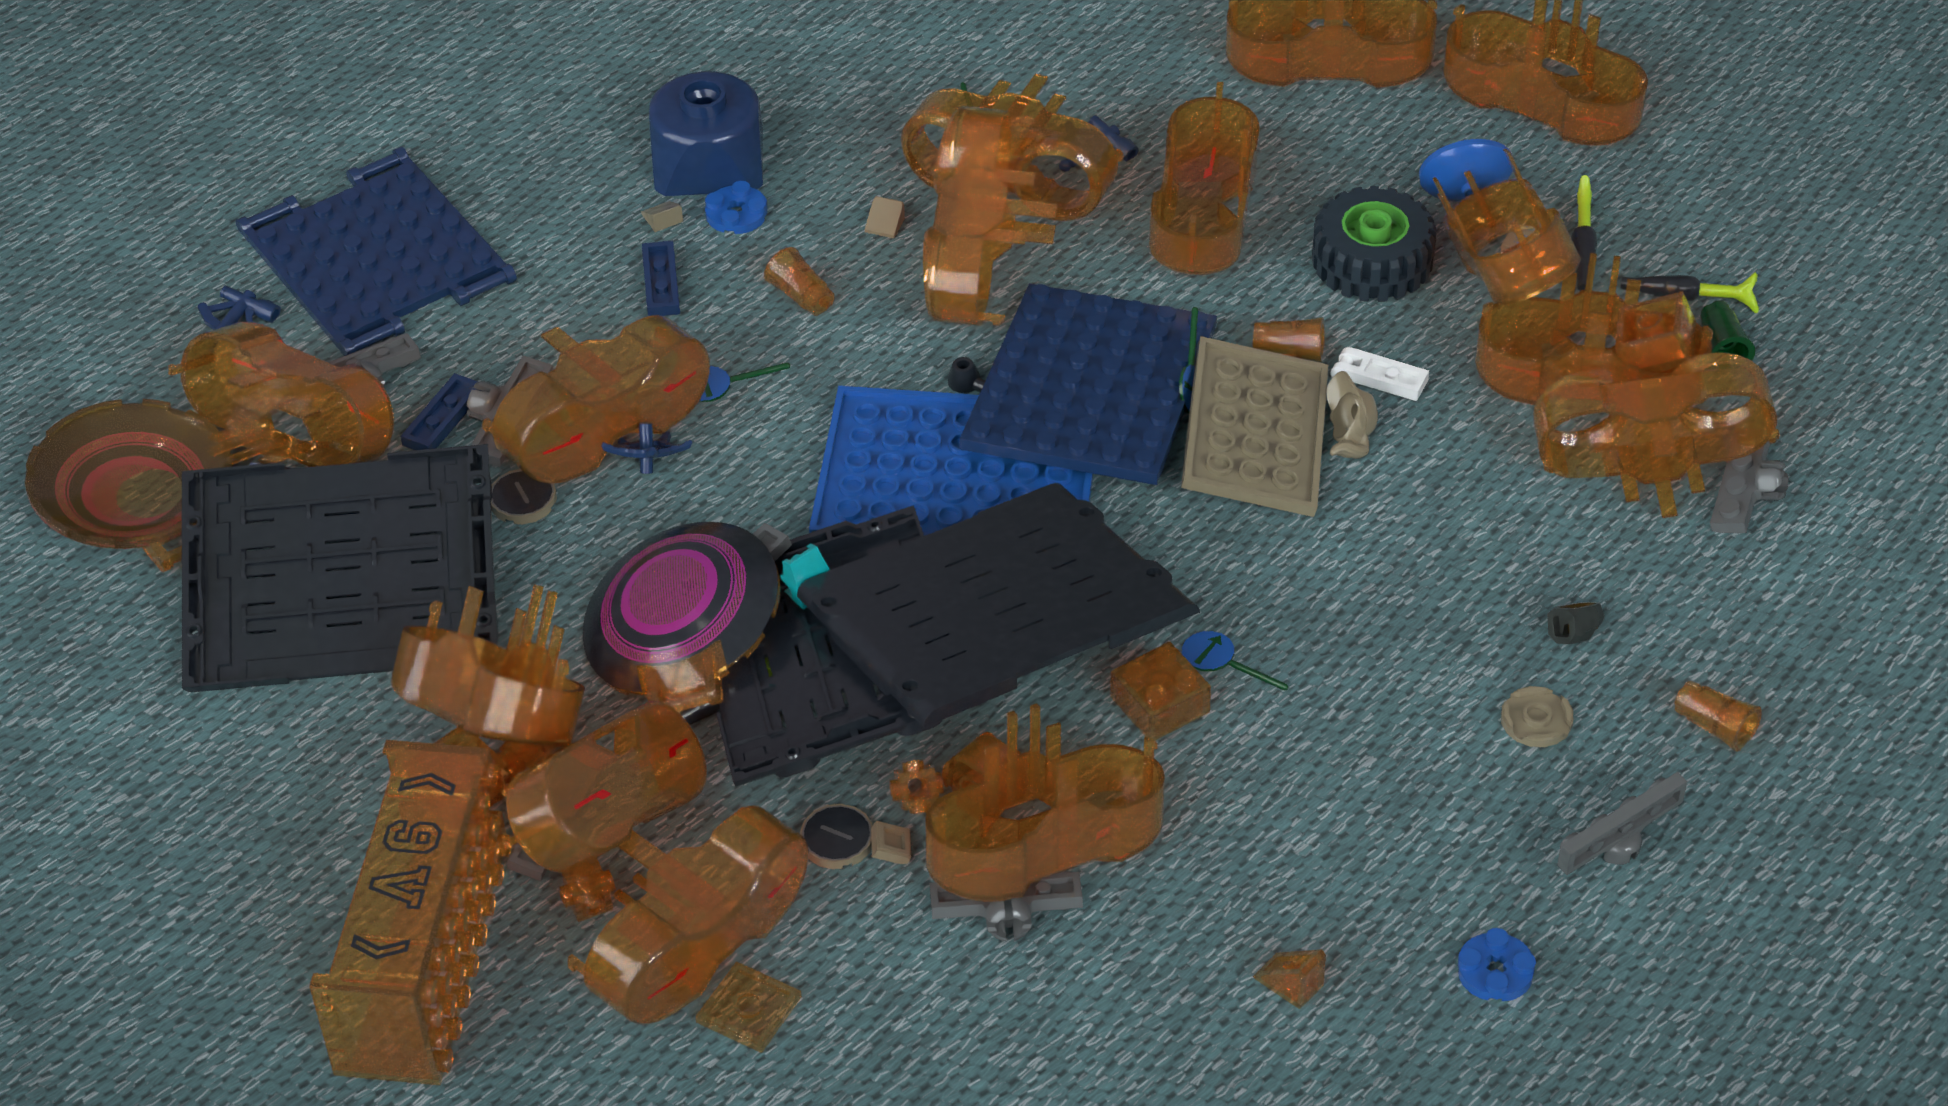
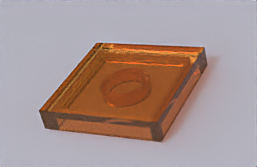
(748, 1007)

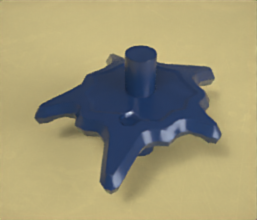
(646, 447)

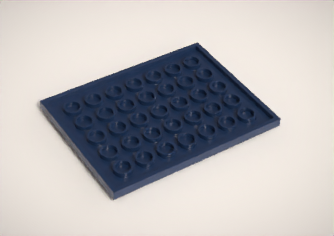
(1086, 384)

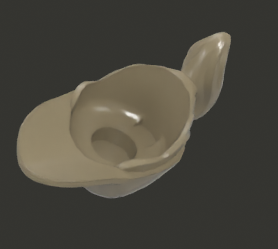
(1351, 410)

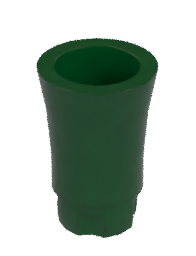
(1727, 331)

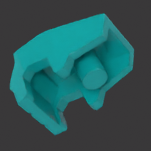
(801, 568)

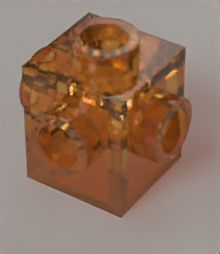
(930, 788)
(587, 890)

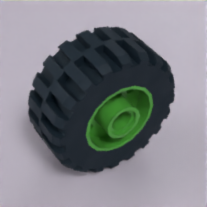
(1373, 243)

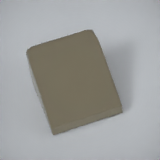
(663, 215)
(885, 217)

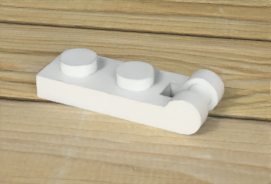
(1382, 373)

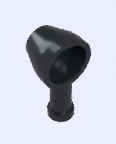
(964, 376)

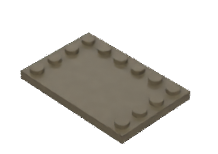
(1256, 426)

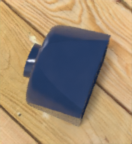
(705, 134)

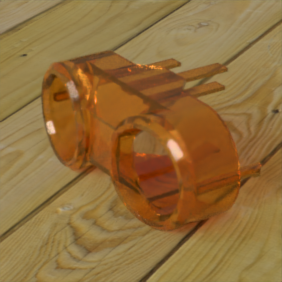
(1050, 136)
(1505, 207)
(974, 216)
(1653, 427)

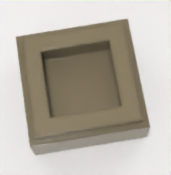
(891, 843)

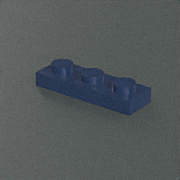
(660, 278)
(439, 415)

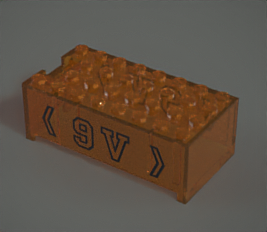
(415, 918)

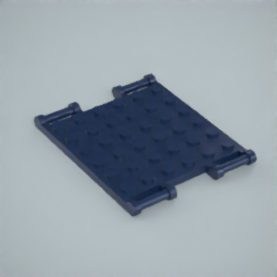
(375, 252)

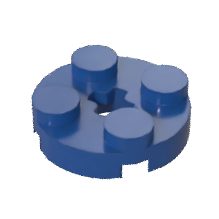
(740, 194)
(1497, 947)

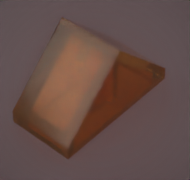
(1294, 975)

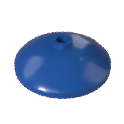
(1448, 164)

